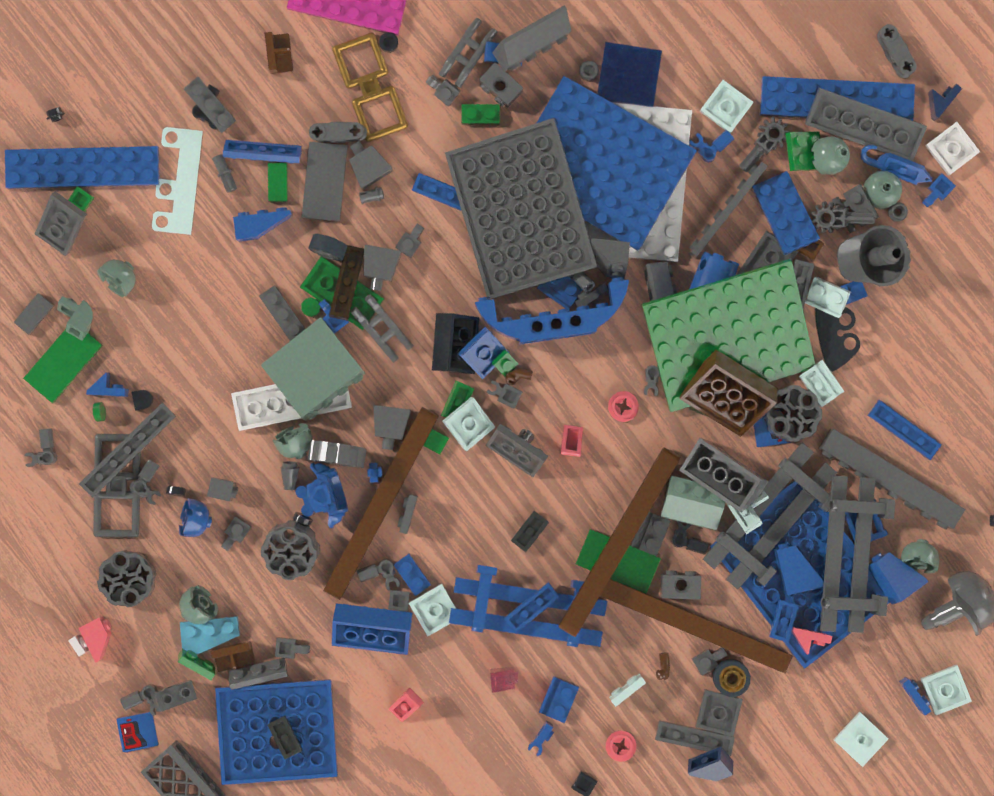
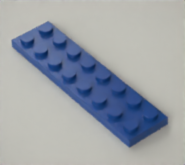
(796, 95)
(81, 167)

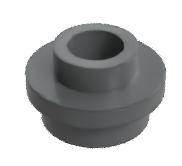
(903, 209)

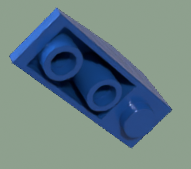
(256, 225)

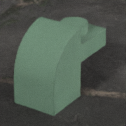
(80, 316)

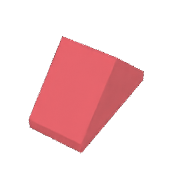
(571, 440)

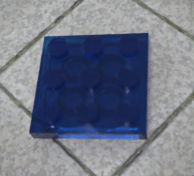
(629, 74)

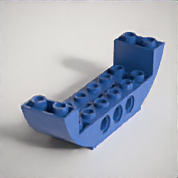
(589, 318)

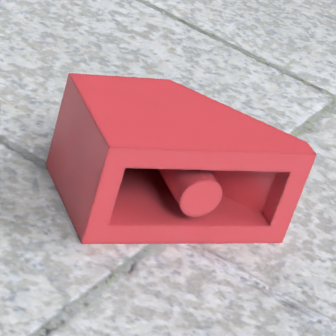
(96, 636)

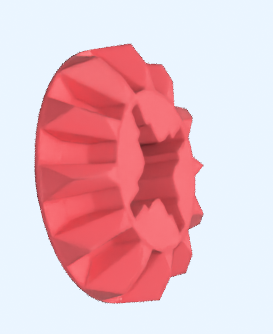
(626, 415)
(624, 754)

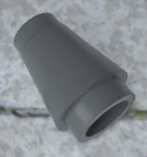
(289, 474)

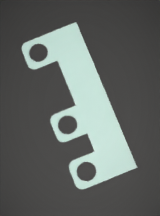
(185, 186)

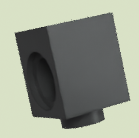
(222, 489)

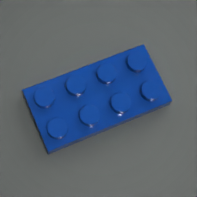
(785, 213)

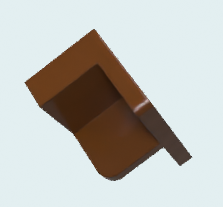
(278, 53)
(233, 656)

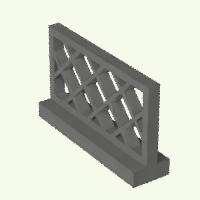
(189, 766)

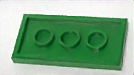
(322, 284)
(61, 364)
(634, 569)

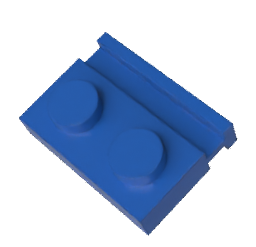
(562, 291)
(558, 699)

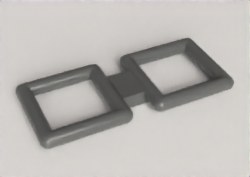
(116, 490)

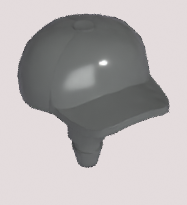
(875, 256)
(971, 598)

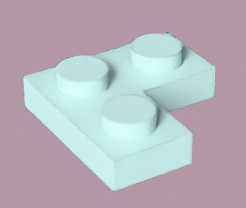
(748, 518)

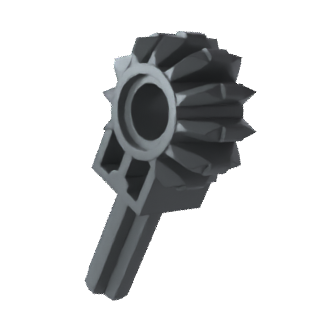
(765, 143)
(840, 217)

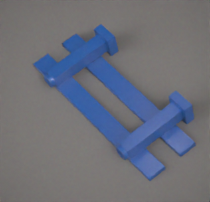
(481, 620)

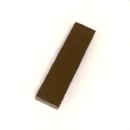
(346, 283)

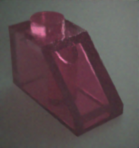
(503, 679)

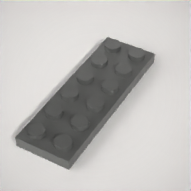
(865, 124)

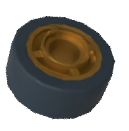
(742, 680)

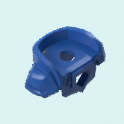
(324, 494)

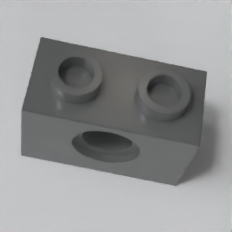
(495, 75)
(691, 591)
(174, 695)

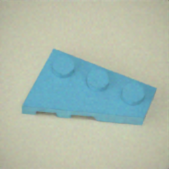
(208, 635)

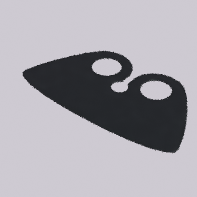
(831, 344)

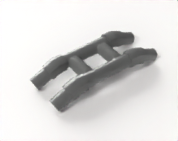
(469, 64)
(393, 328)

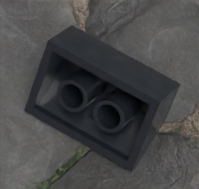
(450, 337)

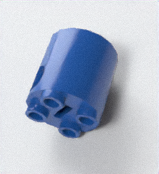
(712, 269)

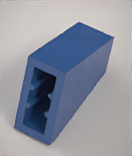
(795, 570)
(895, 577)

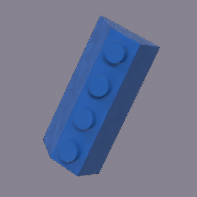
(371, 628)

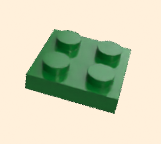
(800, 150)

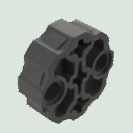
(795, 394)
(337, 454)
(297, 557)
(113, 566)

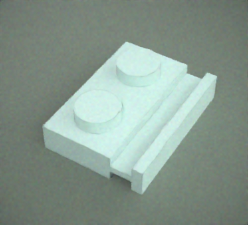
(827, 297)
(821, 383)
(624, 692)

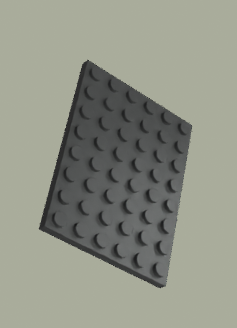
(521, 209)

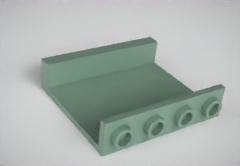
(313, 369)

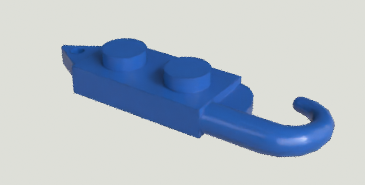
(901, 167)

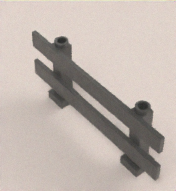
(865, 508)
(751, 561)

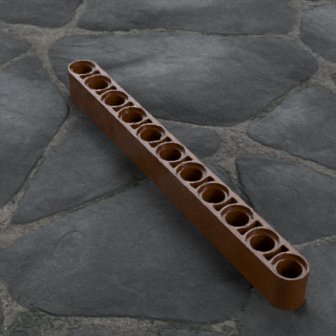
(381, 503)
(619, 542)
(697, 626)

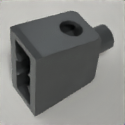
(368, 165)
(380, 265)
(390, 424)

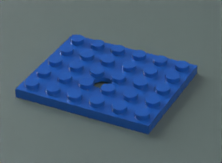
(245, 733)

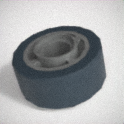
(327, 247)

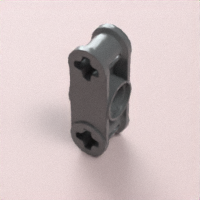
(896, 51)
(338, 132)

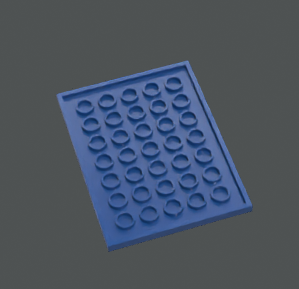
(617, 162)
(810, 538)

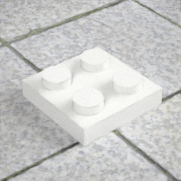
(952, 148)

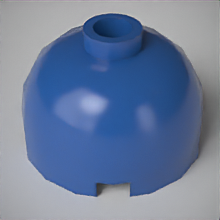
(194, 518)

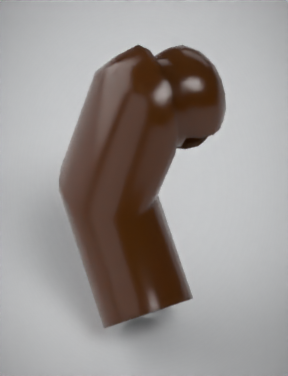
(516, 374)
(665, 666)

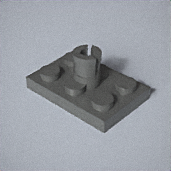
(60, 223)
(517, 449)

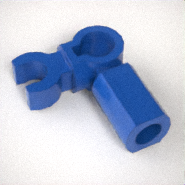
(709, 152)

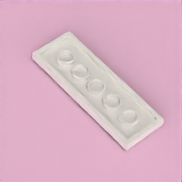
(269, 406)

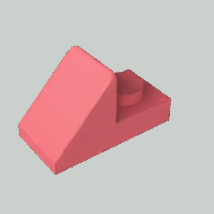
(805, 637)
(406, 704)

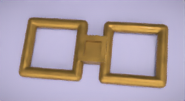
(370, 86)

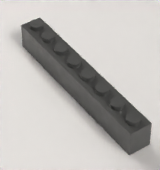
(892, 479)

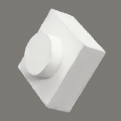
(78, 645)

